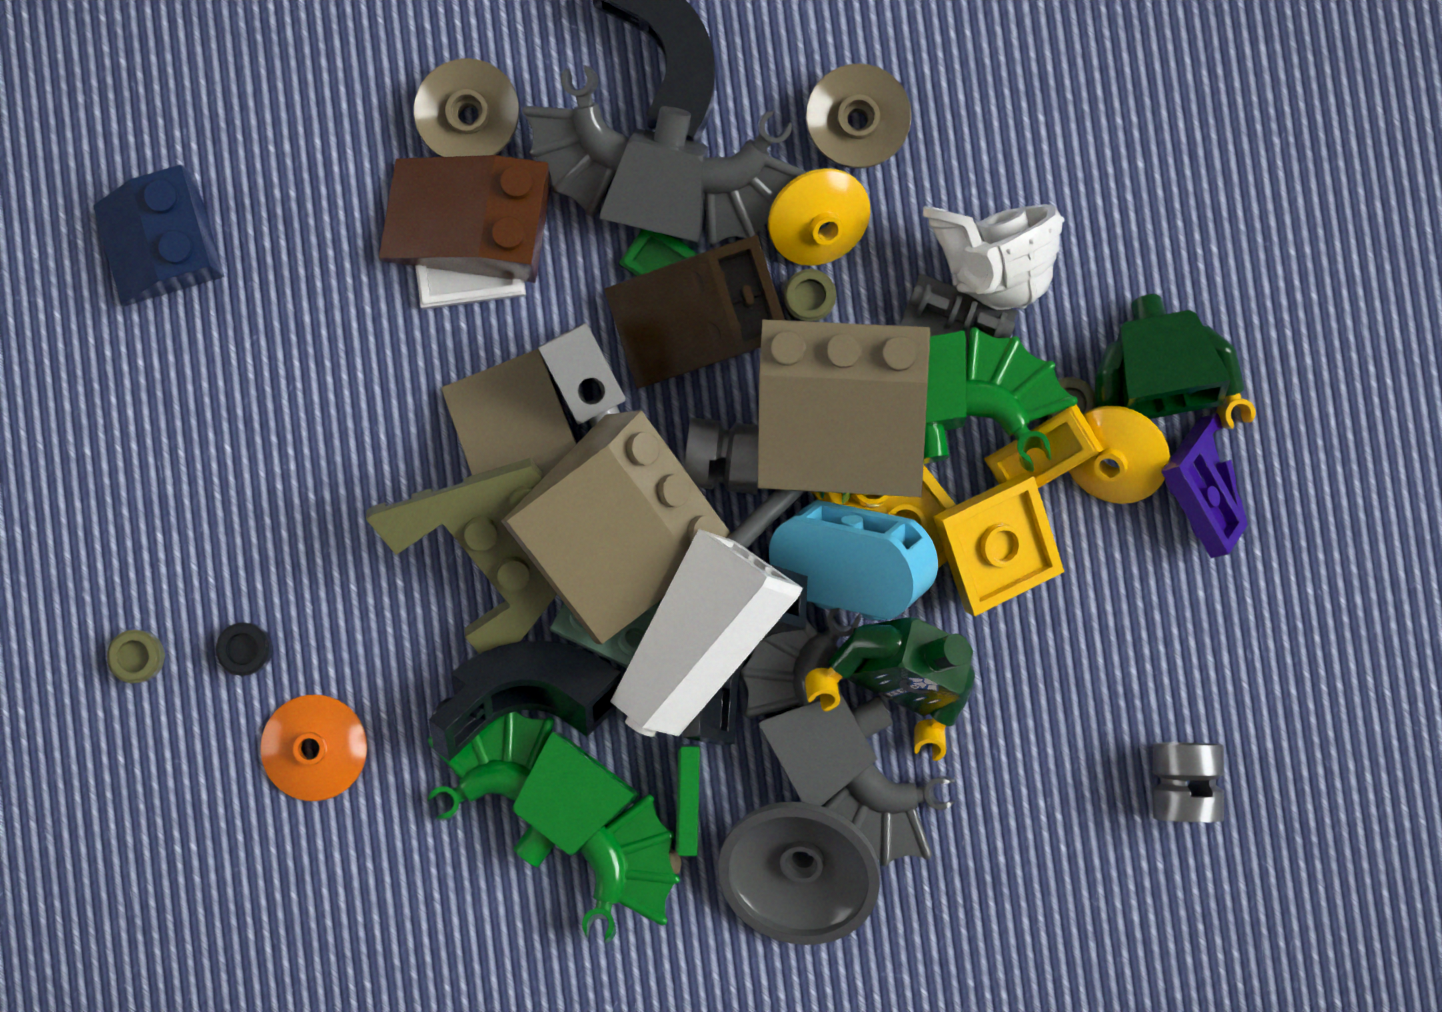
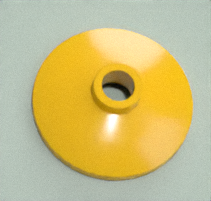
(808, 204)
(1134, 445)

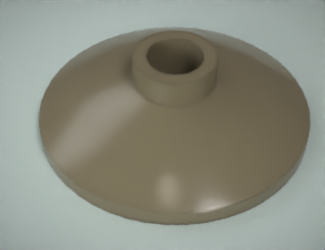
(459, 86)
(864, 91)

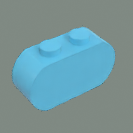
(856, 558)

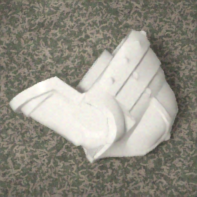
(1002, 258)

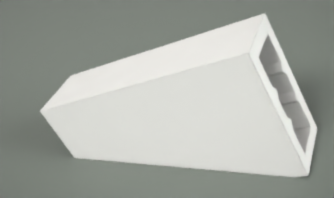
(701, 633)

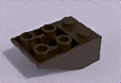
(694, 311)

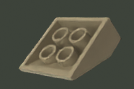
(842, 407)
(612, 523)

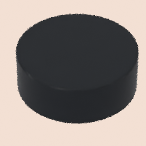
(244, 649)

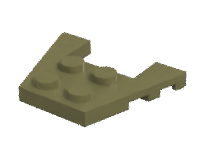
(474, 518)

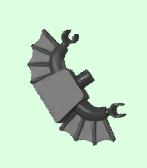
(657, 175)
(829, 750)

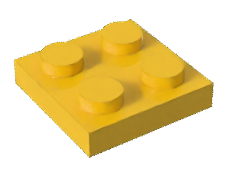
(999, 544)

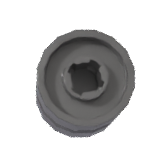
(722, 455)
(1182, 762)

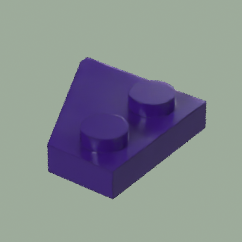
(1207, 488)

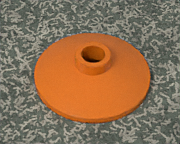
(340, 742)

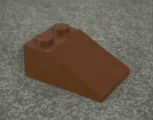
(468, 215)

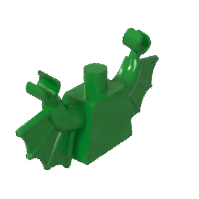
(998, 384)
(572, 805)

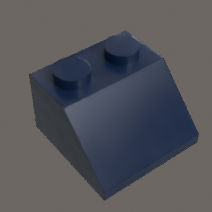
(157, 235)

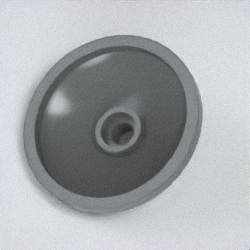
(795, 894)

